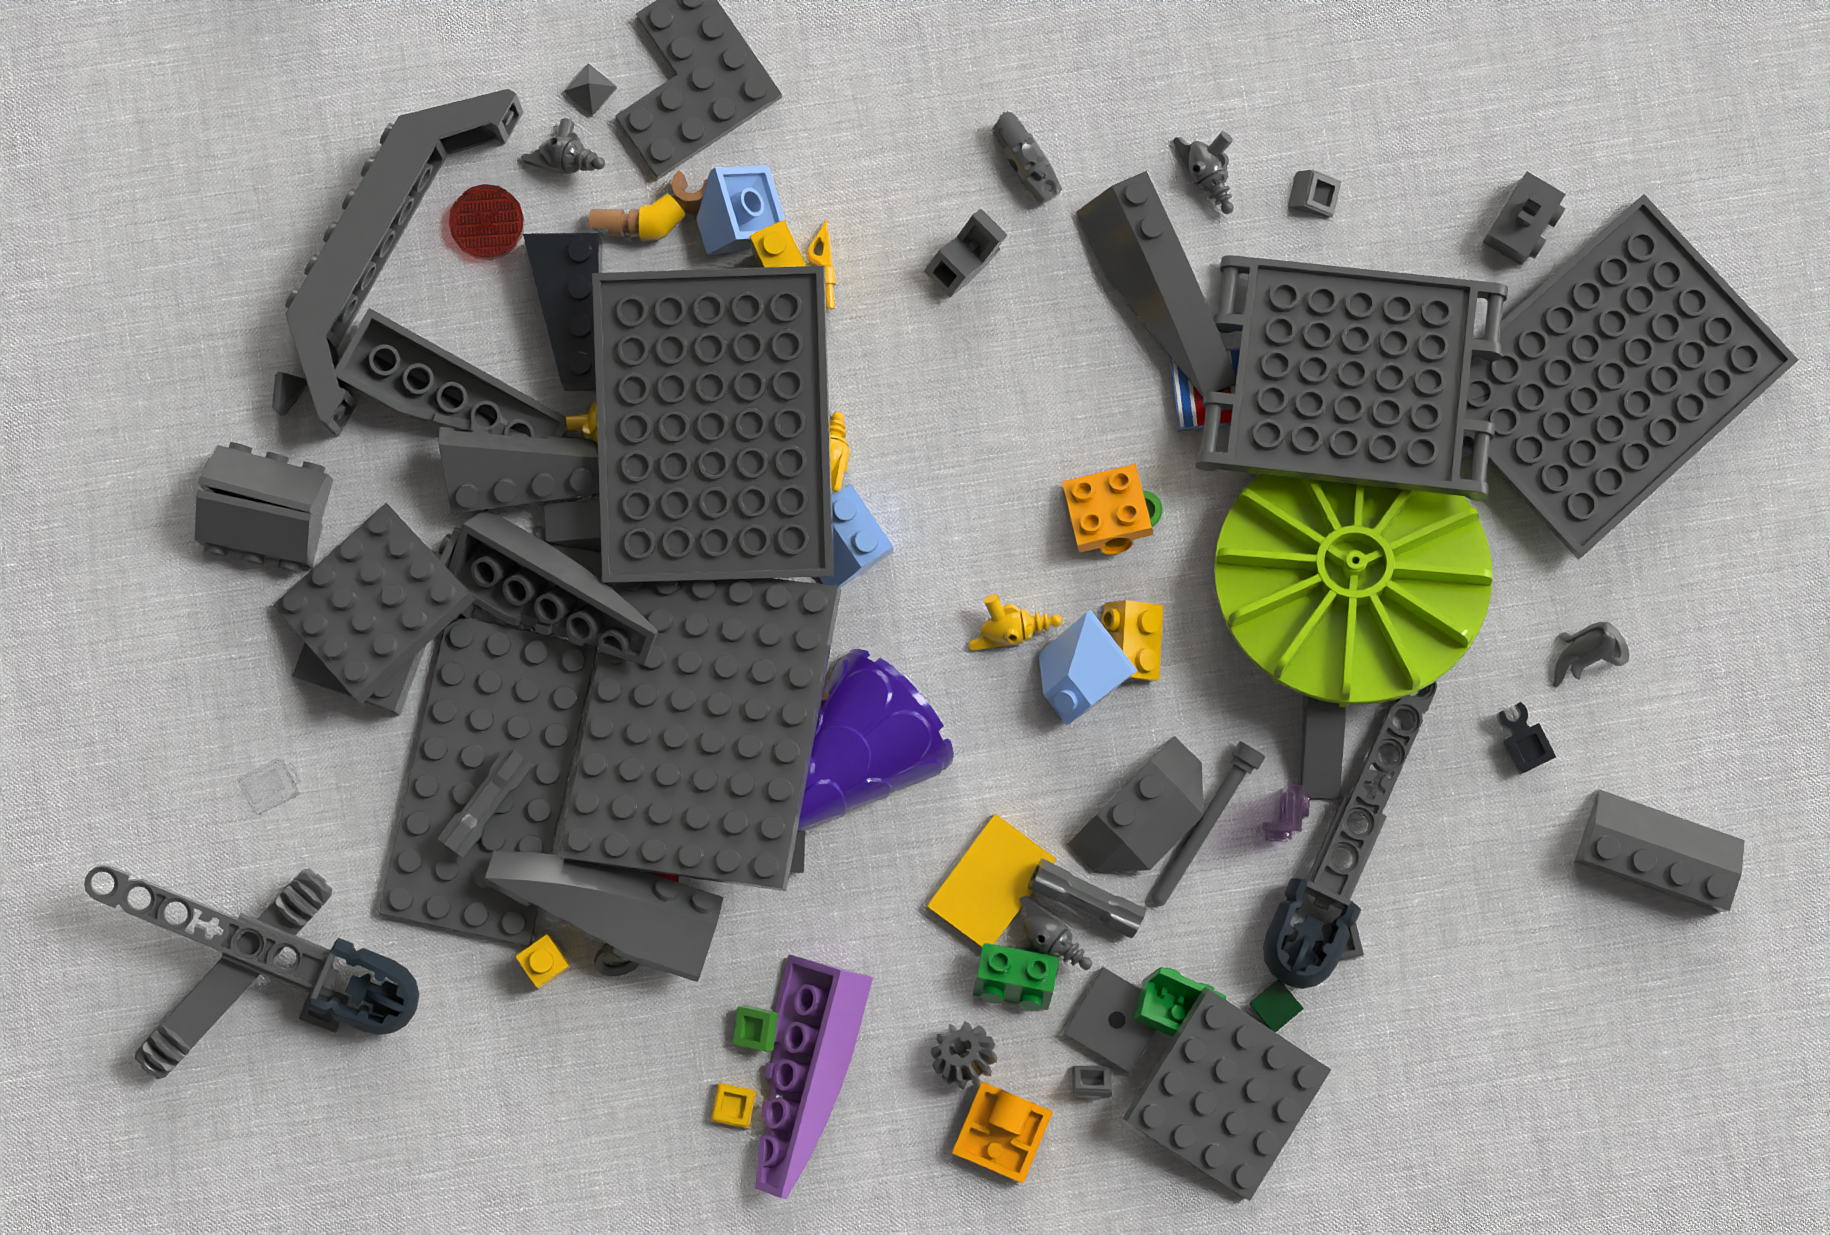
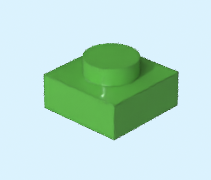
(755, 1028)

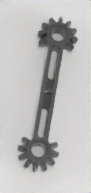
(228, 980)

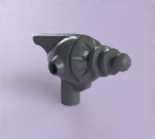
(564, 153)
(1208, 167)
(1049, 935)

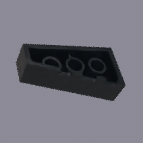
(563, 279)

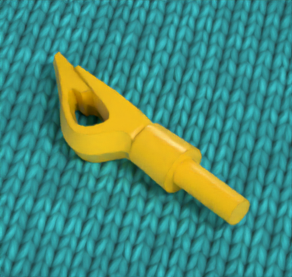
(826, 260)

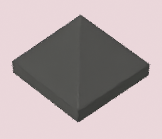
(590, 89)
(1092, 1082)

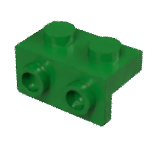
(1016, 977)
(1167, 999)

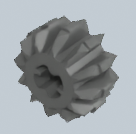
(955, 1044)

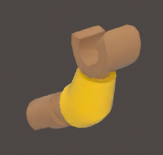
(652, 220)

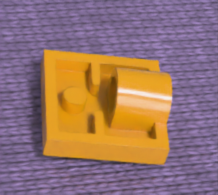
(1108, 510)
(1002, 1132)

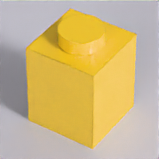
(543, 961)

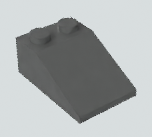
(388, 696)

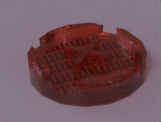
(486, 222)

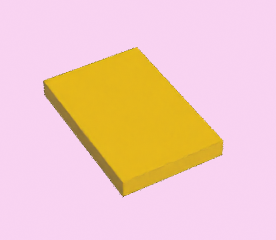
(988, 882)

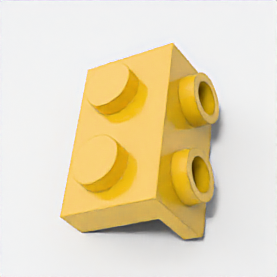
(1138, 633)

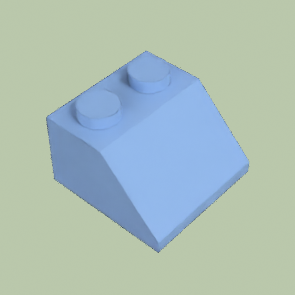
(856, 538)

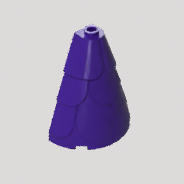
(869, 739)

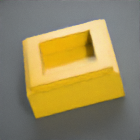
(733, 1105)

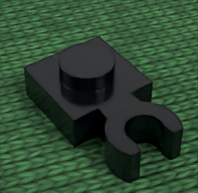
(1527, 744)

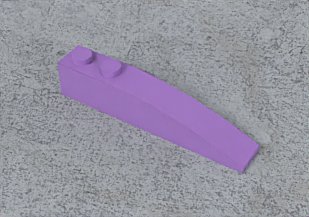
(813, 1046)

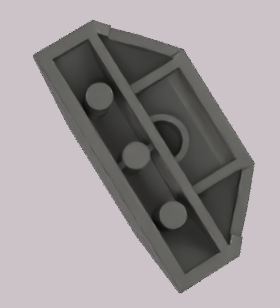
(1145, 814)

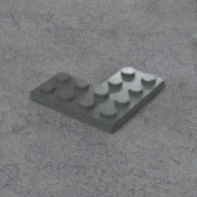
(714, 85)

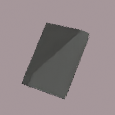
(287, 391)

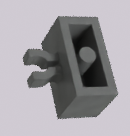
(1524, 218)

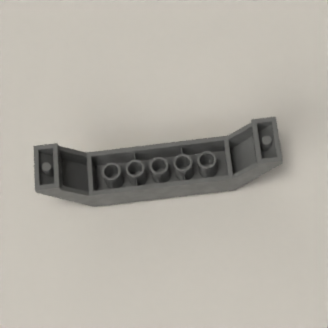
(372, 228)

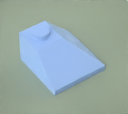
(735, 206)
(1082, 668)

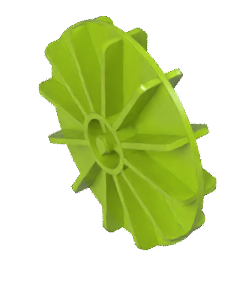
(1352, 585)

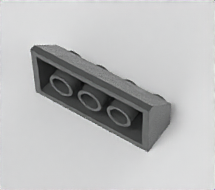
(1662, 852)

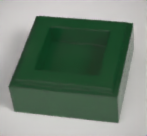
(1276, 1006)

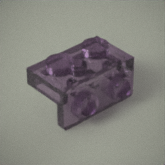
(1292, 810)

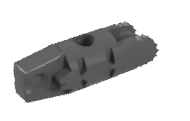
(1026, 158)

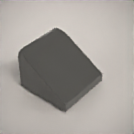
(1314, 193)

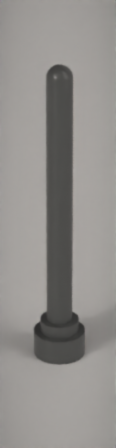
(1244, 762)

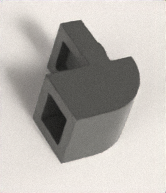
(966, 254)

